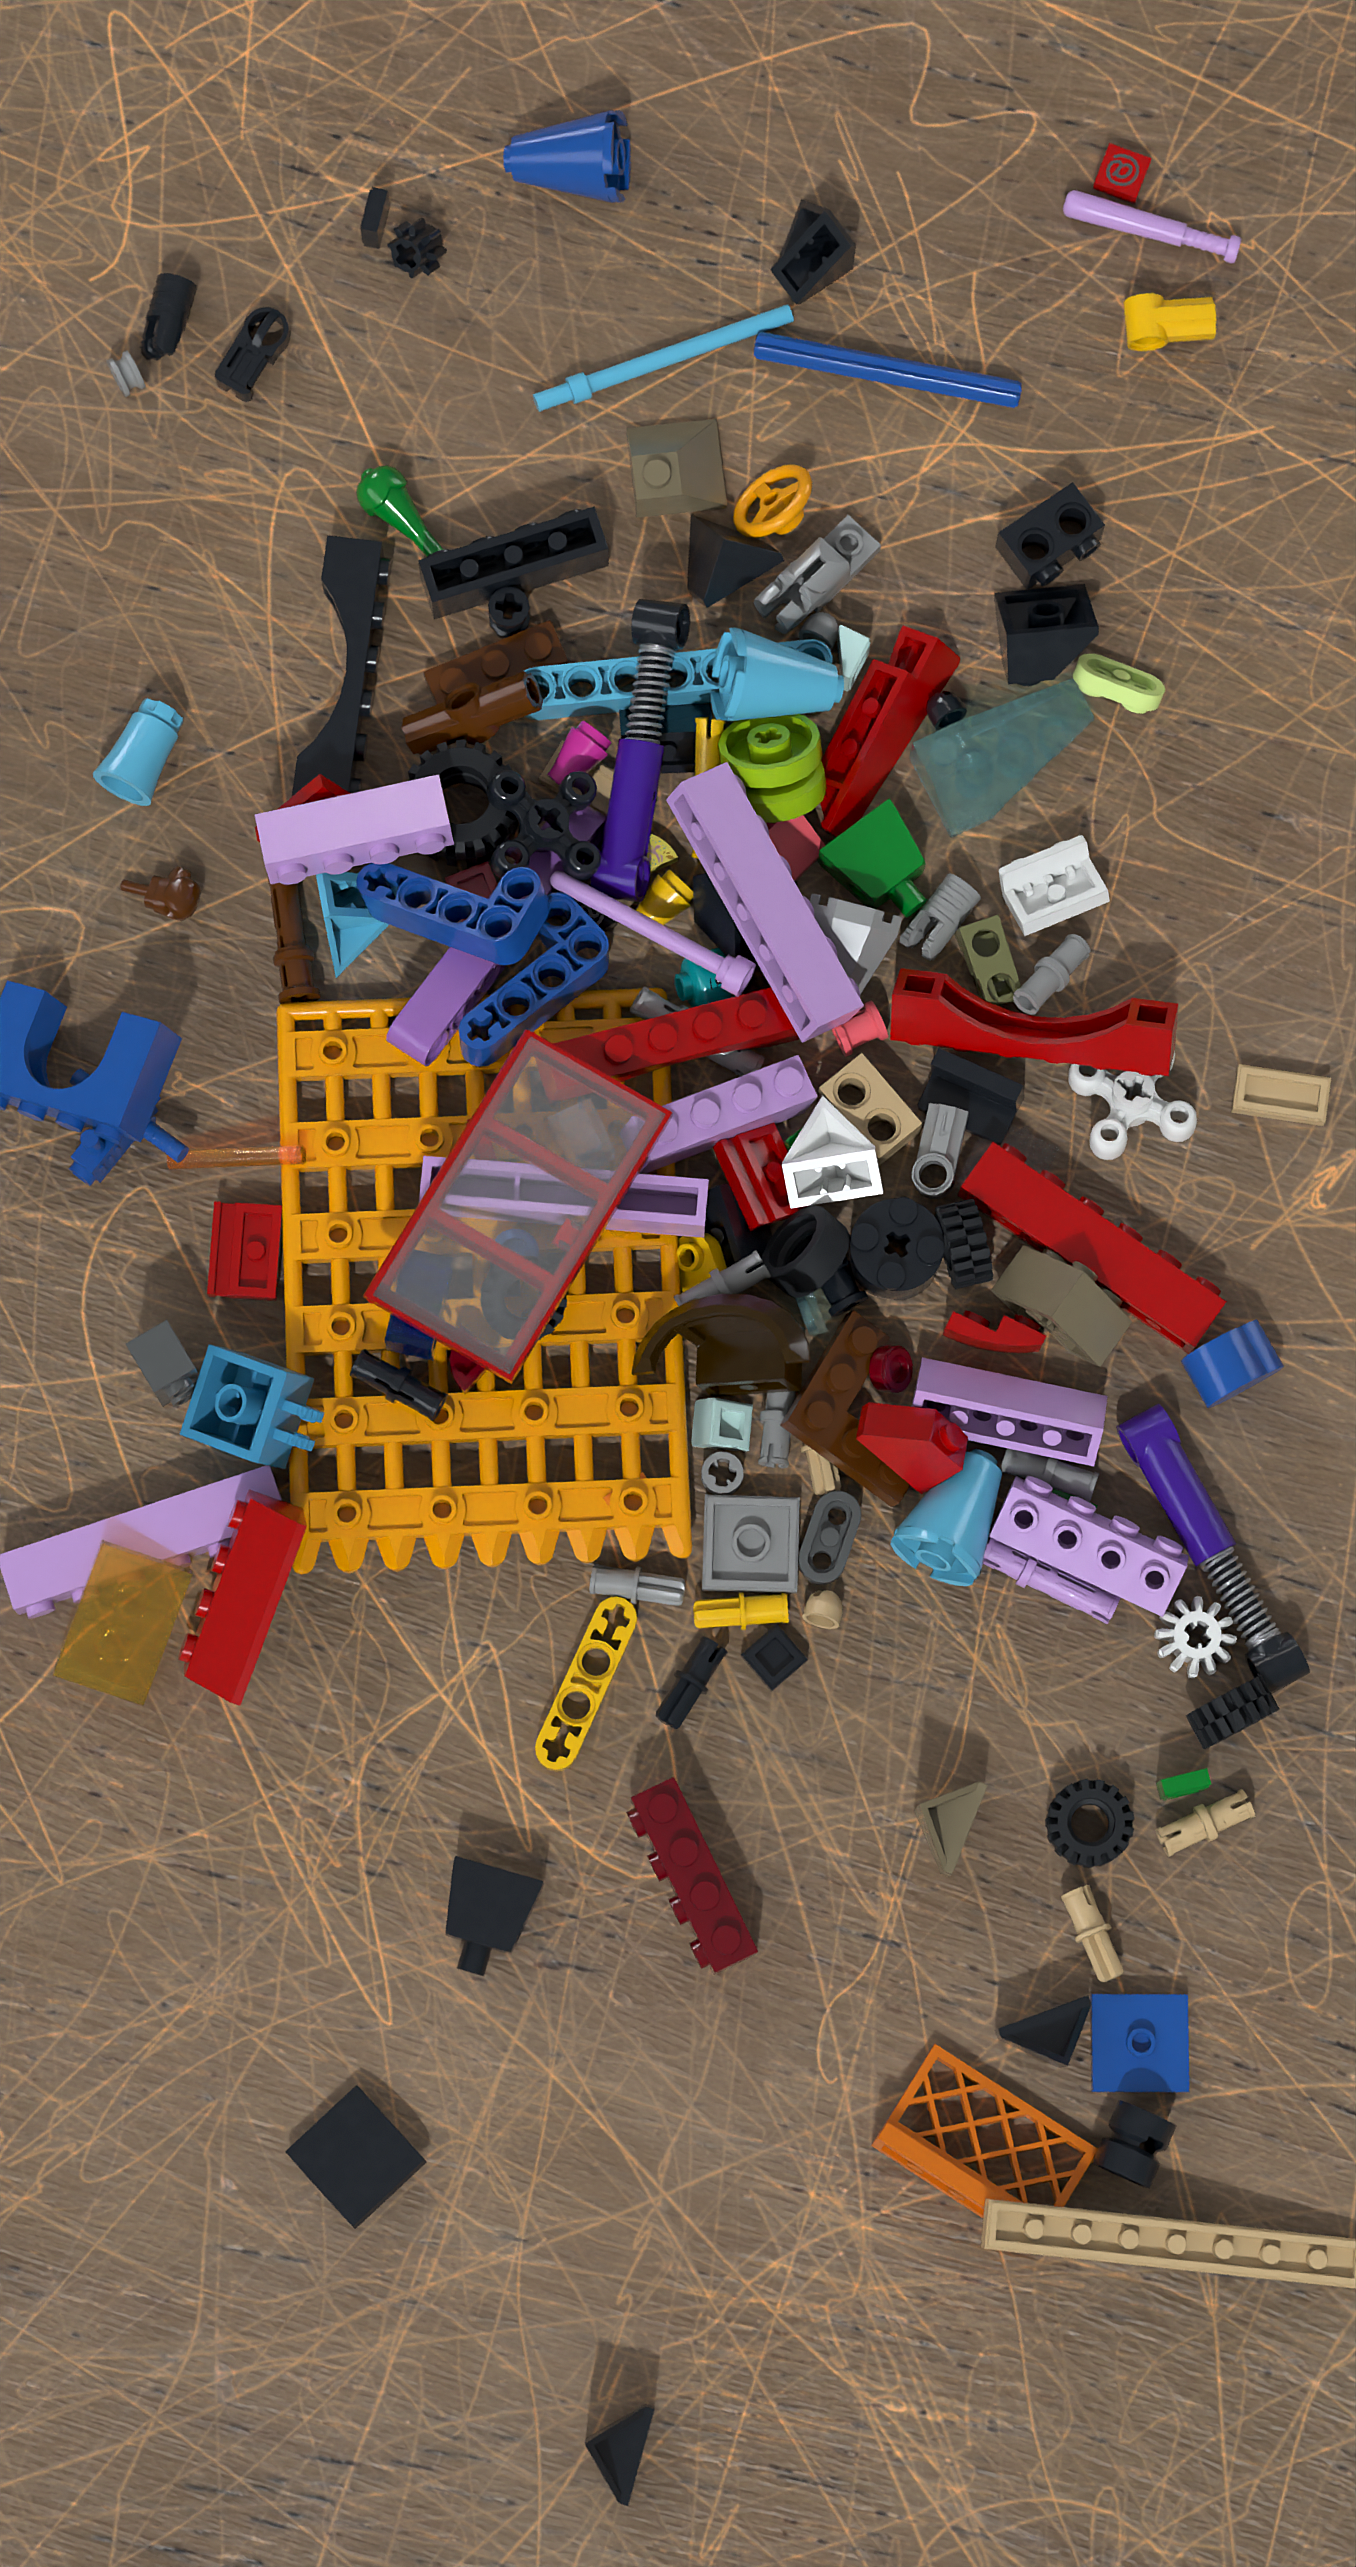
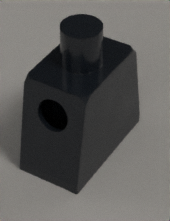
(487, 1910)

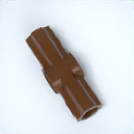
(472, 713)

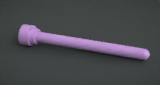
(730, 971)

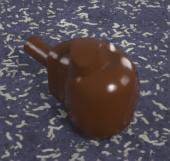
(170, 896)

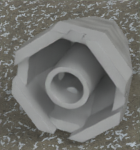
(857, 934)

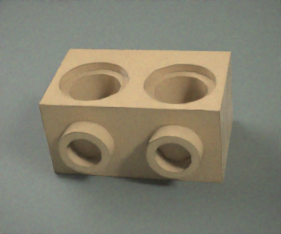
(879, 1104)

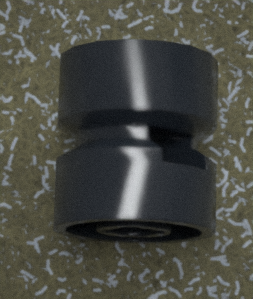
(1134, 2144)

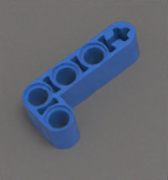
(396, 893)
(527, 989)

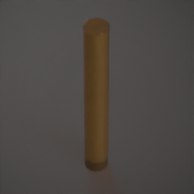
(240, 1157)

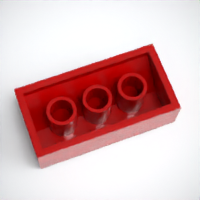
(243, 1595)

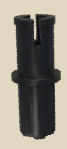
(690, 1682)

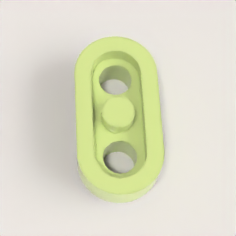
(1119, 682)

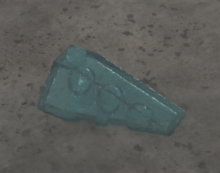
(992, 755)

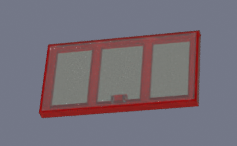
(518, 1206)

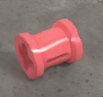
(860, 1029)

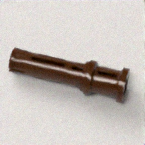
(293, 954)

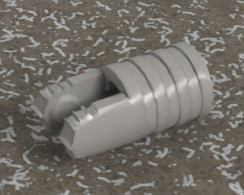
(946, 911)

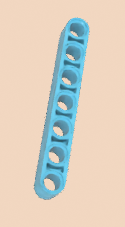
(605, 674)

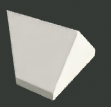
(830, 1161)

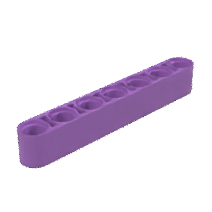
(462, 978)

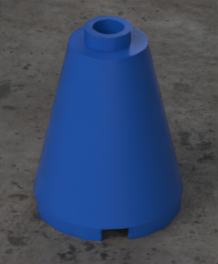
(574, 157)

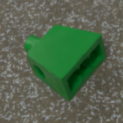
(877, 861)

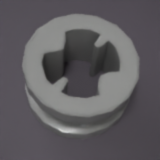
(126, 373)
(734, 1467)

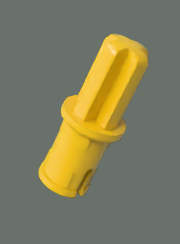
(741, 1611)

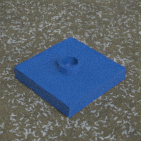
(1139, 2043)

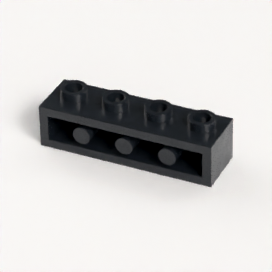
(520, 559)

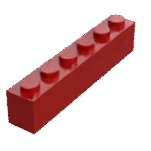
(1050, 1218)

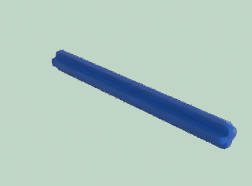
(887, 369)

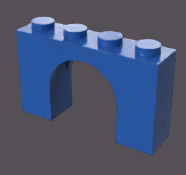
(113, 1099)

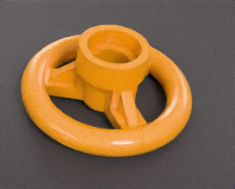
(779, 508)

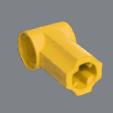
(1156, 321)

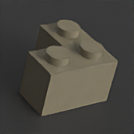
(1063, 1302)

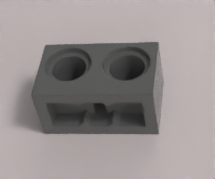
(165, 1364)

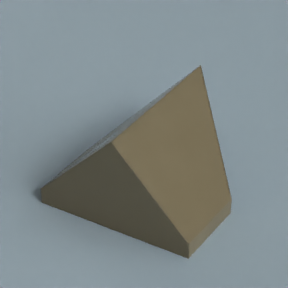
(948, 1822)

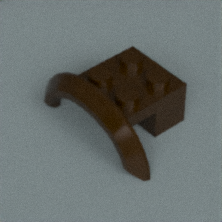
(740, 1344)

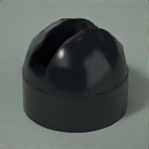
(945, 709)

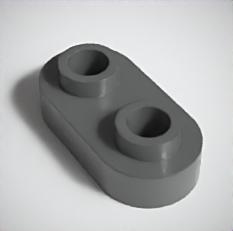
(829, 1538)

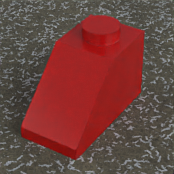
(913, 1442)

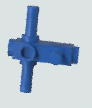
(98, 1156)

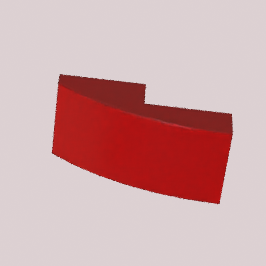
(1012, 1335)

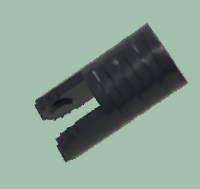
(167, 315)

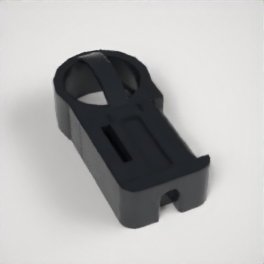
(248, 357)

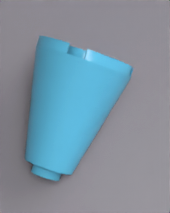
(770, 679)
(953, 1522)

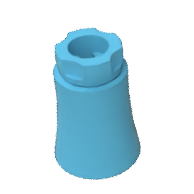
(140, 753)

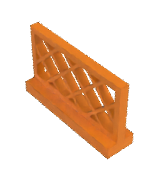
(952, 2174)

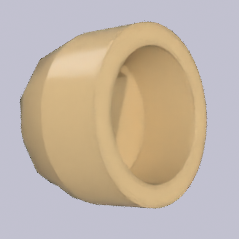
(823, 1609)

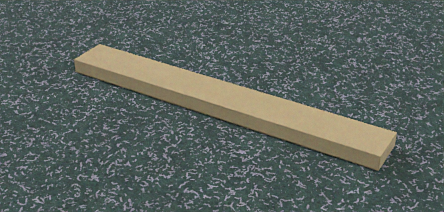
(1169, 2243)

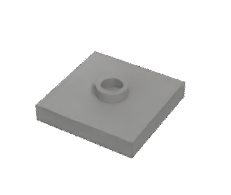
(750, 1544)

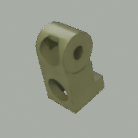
(989, 960)

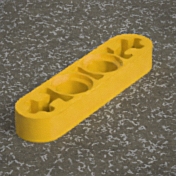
(591, 1686)

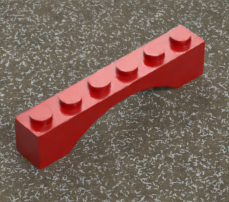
(941, 1013)
(684, 1035)

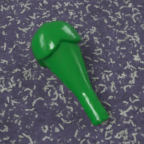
(385, 495)

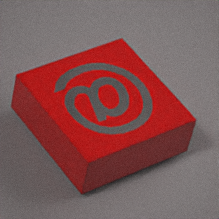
(1122, 173)

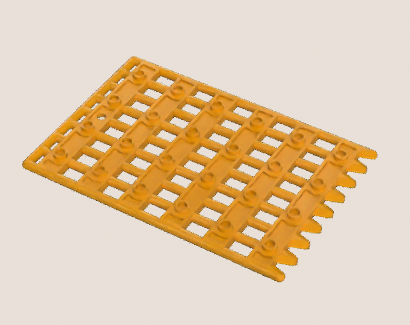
(488, 1510)

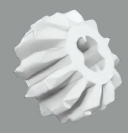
(1211, 1636)

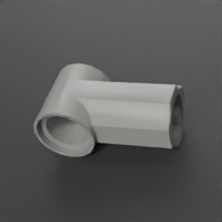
(940, 1146)

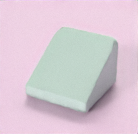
(852, 654)
(721, 1424)

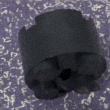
(890, 1275)

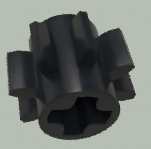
(417, 248)

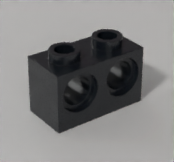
(1042, 529)

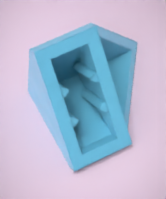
(346, 918)

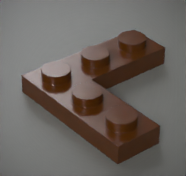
(821, 1408)

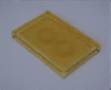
(122, 1622)

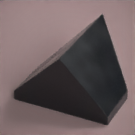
(813, 253)
(724, 560)
(1049, 2034)
(619, 2450)

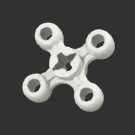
(1128, 1113)

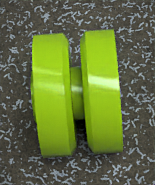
(777, 764)

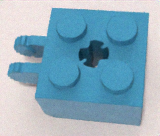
(249, 1407)

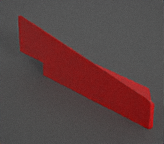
(881, 724)

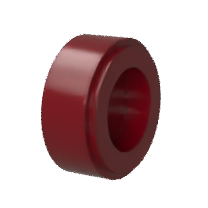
(891, 1368)

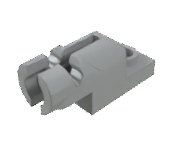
(818, 574)

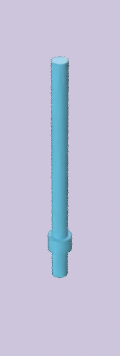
(579, 387)

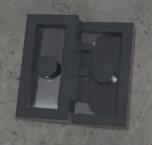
(356, 2157)

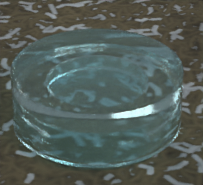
(812, 1314)

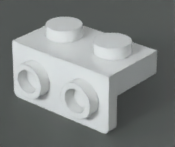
(1052, 885)

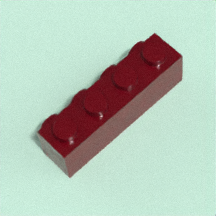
(693, 1874)

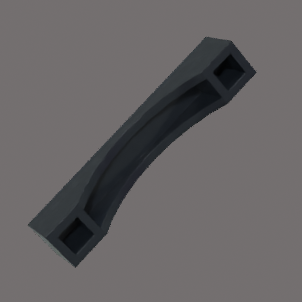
(351, 584)

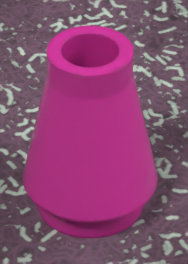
(580, 752)

